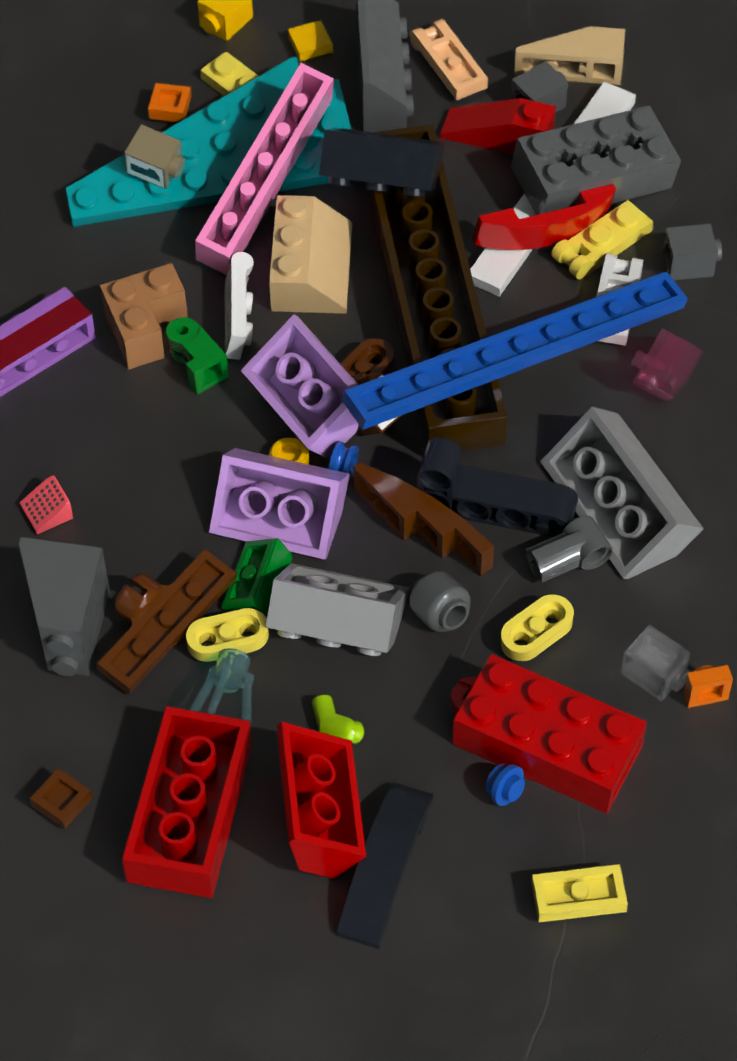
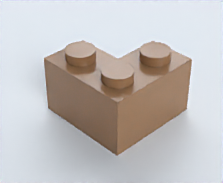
(139, 308)

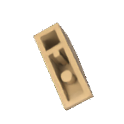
(580, 55)

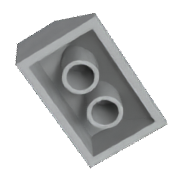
(336, 609)

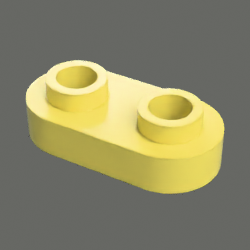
(533, 628)
(227, 632)

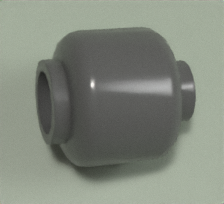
(440, 601)

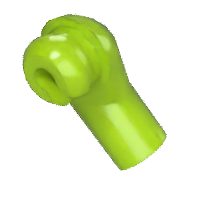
(335, 724)

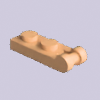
(449, 59)

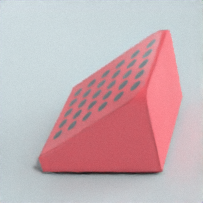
(47, 506)

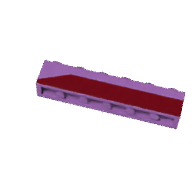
(42, 337)

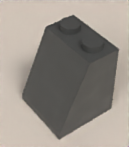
(68, 600)

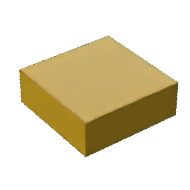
(310, 40)

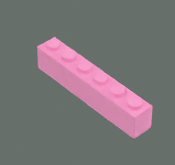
(264, 168)

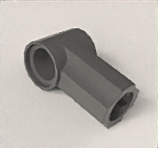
(578, 545)

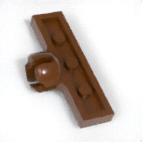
(161, 617)

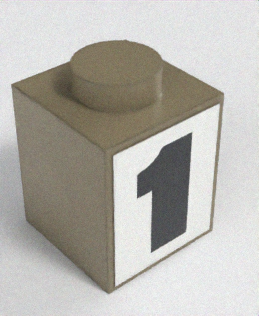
(154, 157)

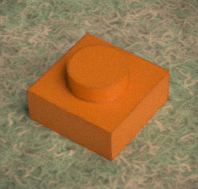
(169, 102)
(707, 685)

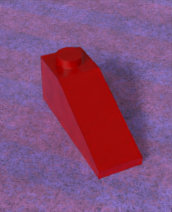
(497, 123)

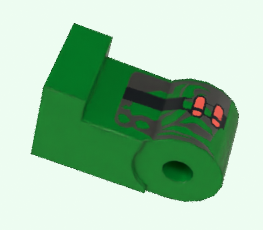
(200, 354)

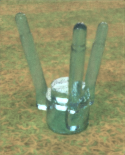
(228, 676)

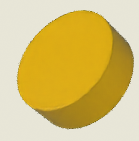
(290, 449)

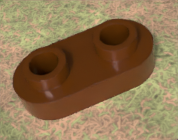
(370, 351)

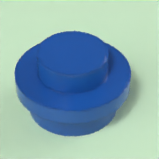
(505, 784)

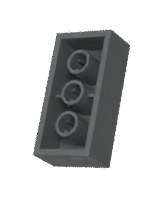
(612, 149)

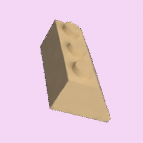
(309, 257)

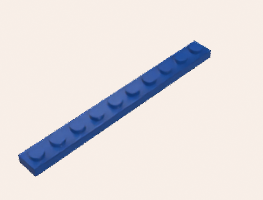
(512, 350)

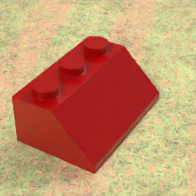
(320, 800)

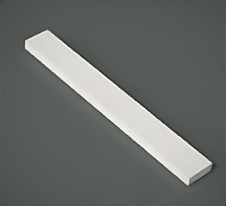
(497, 267)

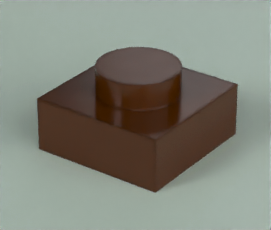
(61, 798)

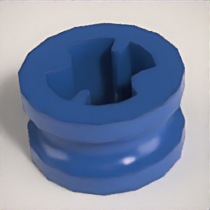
(344, 458)

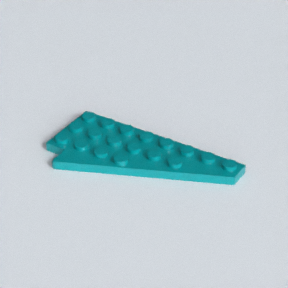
(213, 149)

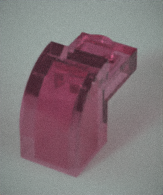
(666, 365)

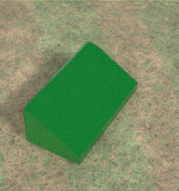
(255, 574)

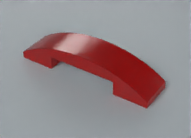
(507, 232)

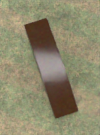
(413, 511)

